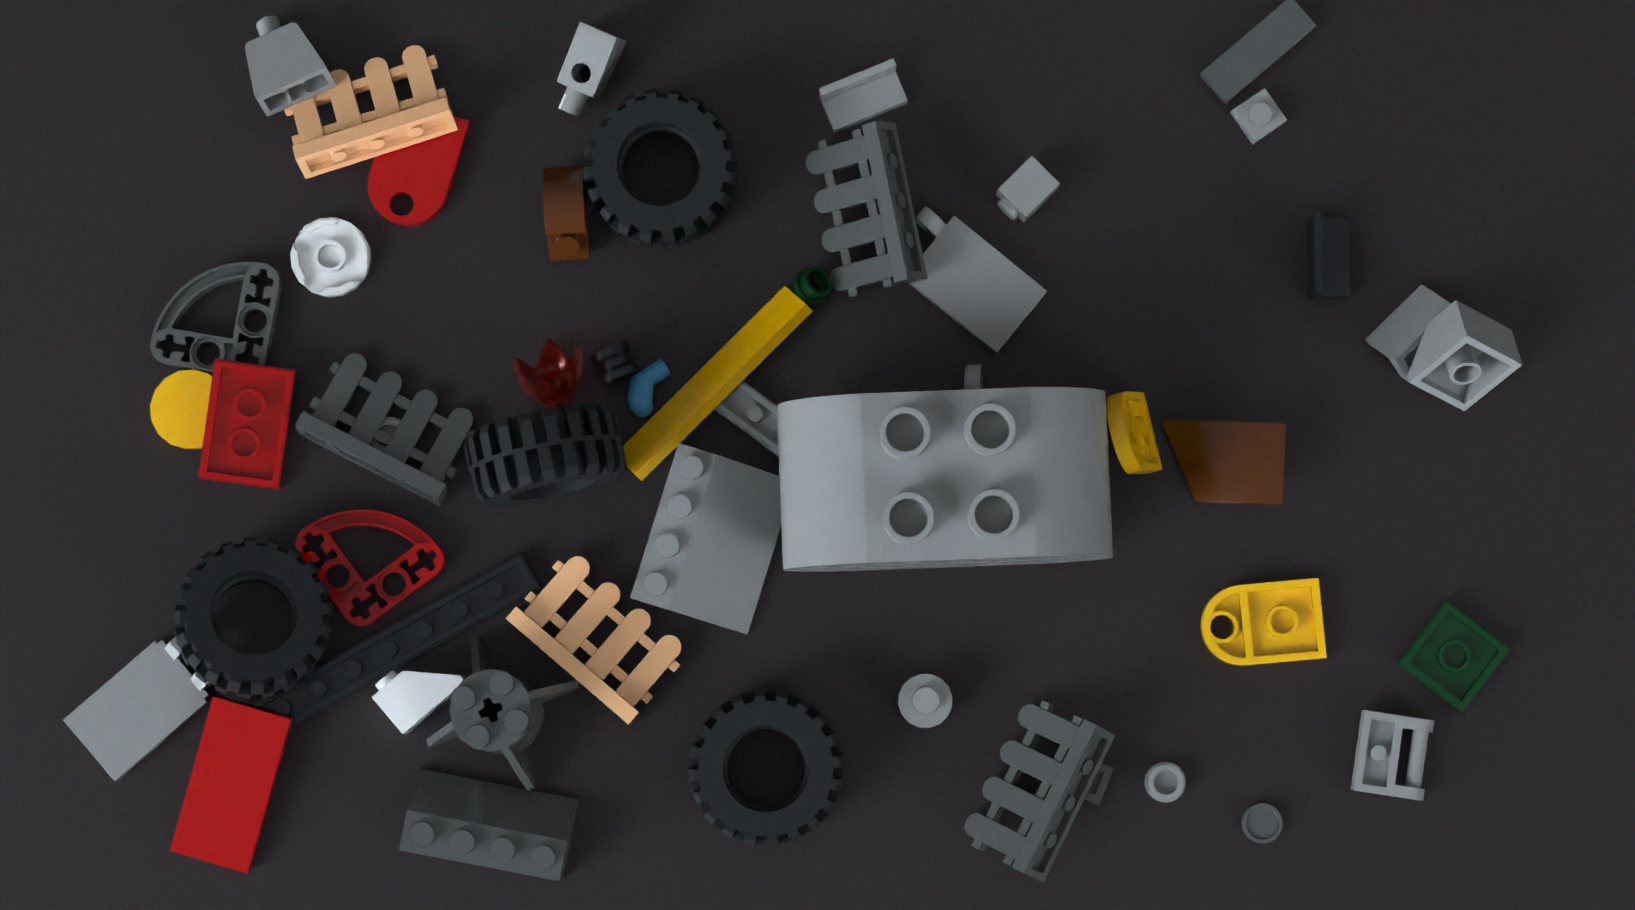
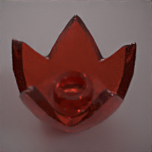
(553, 378)

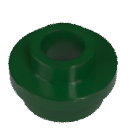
(812, 286)

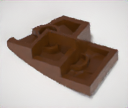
(1230, 460)

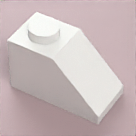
(413, 696)

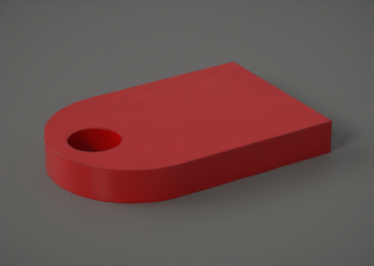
(420, 171)

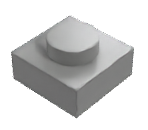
(1258, 116)

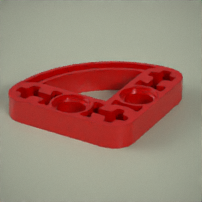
(357, 586)

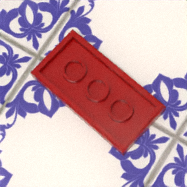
(231, 784)

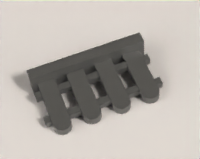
(889, 207)
(366, 428)
(1058, 799)

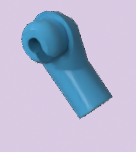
(642, 385)

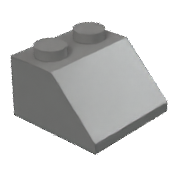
(1463, 356)

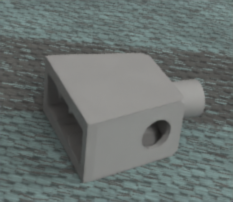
(592, 49)
(284, 66)

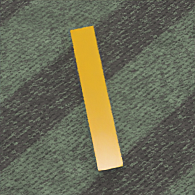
(714, 382)

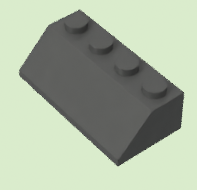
(489, 824)

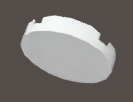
(331, 257)

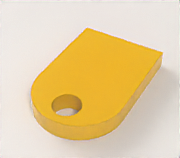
(1133, 433)
(1268, 621)

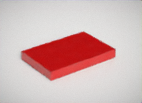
(246, 423)

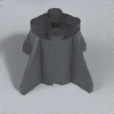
(516, 724)

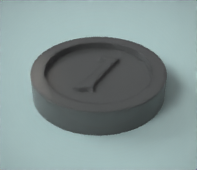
(1262, 823)

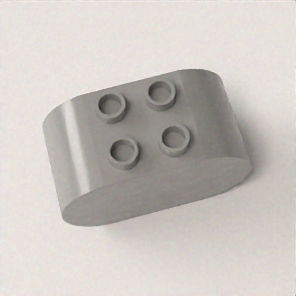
(944, 479)

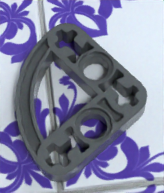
(229, 347)

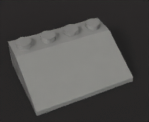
(711, 540)

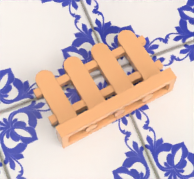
(376, 132)
(582, 624)

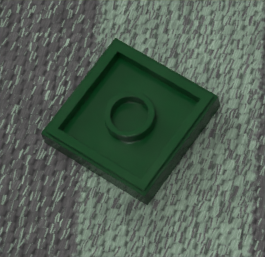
(1453, 656)

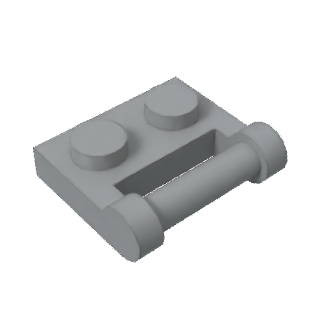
(1379, 754)

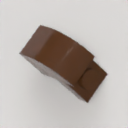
(565, 213)

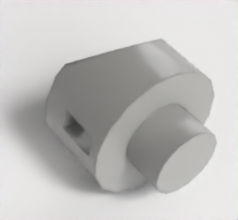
(925, 700)

